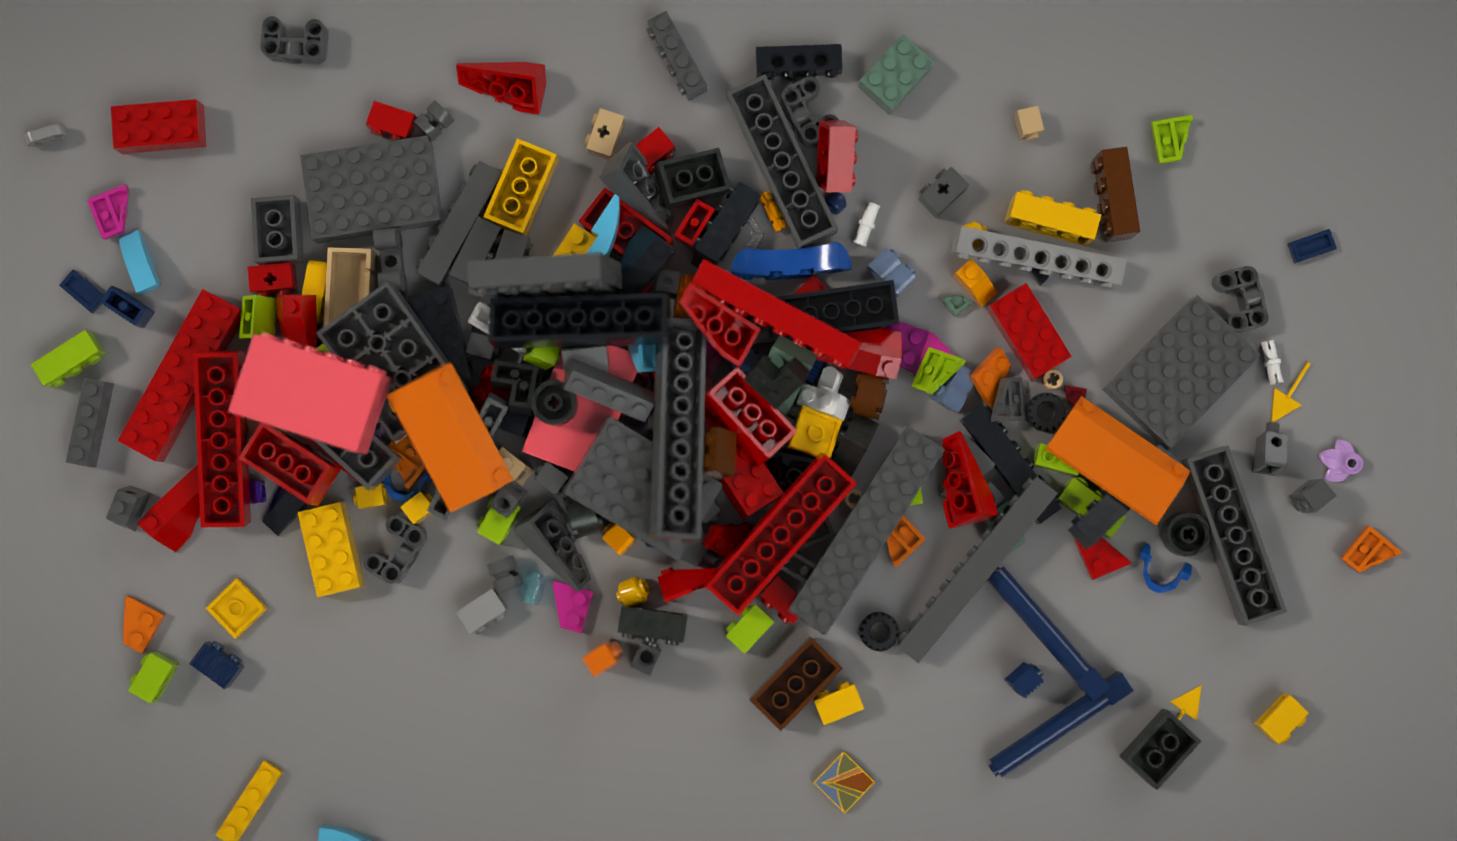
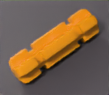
(772, 212)

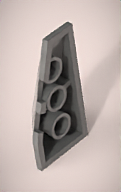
(630, 180)
(551, 541)

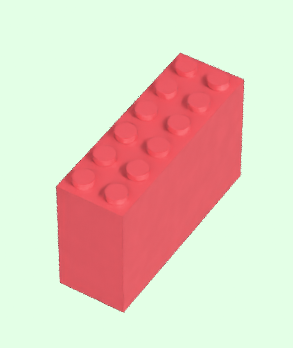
(310, 393)
(569, 442)

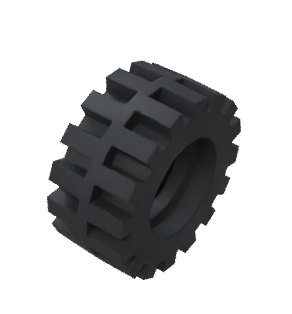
(1059, 408)
(893, 631)

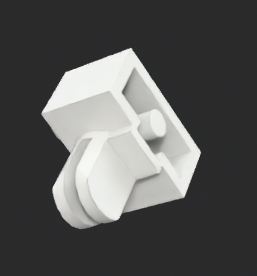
(826, 396)

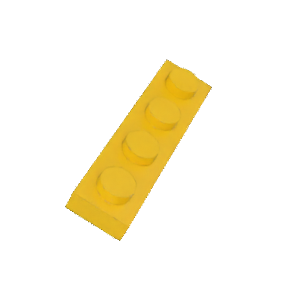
(249, 802)

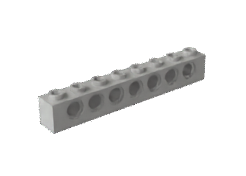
(1112, 266)

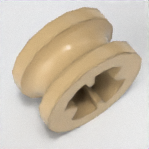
(1057, 383)
(855, 492)

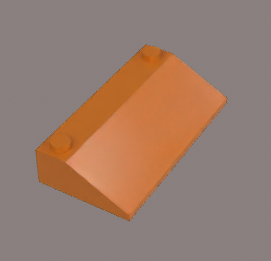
(450, 437)
(1118, 460)

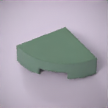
(956, 303)

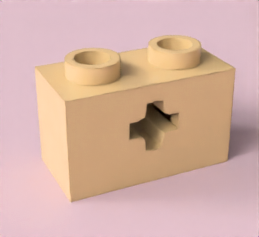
(605, 146)

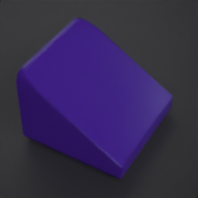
(257, 492)

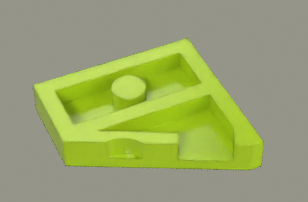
(1170, 137)
(935, 370)

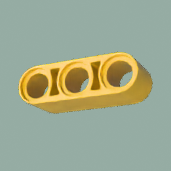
(316, 285)

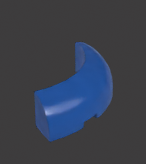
(791, 263)

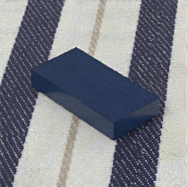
(1312, 246)
(82, 291)

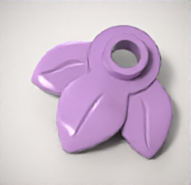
(1338, 459)

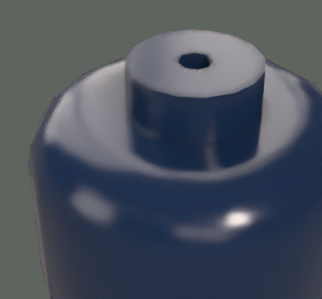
(836, 202)

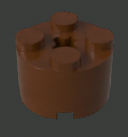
(869, 396)

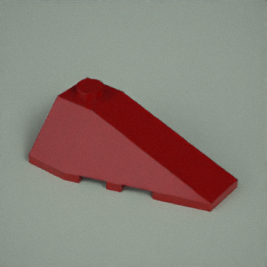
(511, 82)
(298, 318)
(723, 327)
(879, 352)
(967, 491)
(175, 514)
(682, 581)

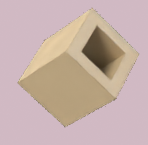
(1029, 123)

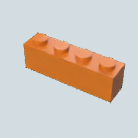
(603, 657)

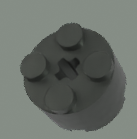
(544, 396)
(582, 518)
(1198, 534)

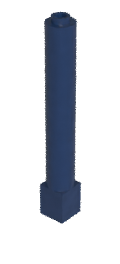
(1050, 636)
(1058, 726)

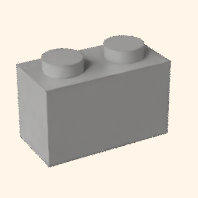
(482, 611)

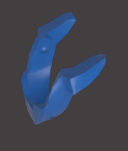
(402, 495)
(1184, 573)

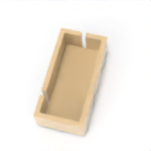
(347, 279)

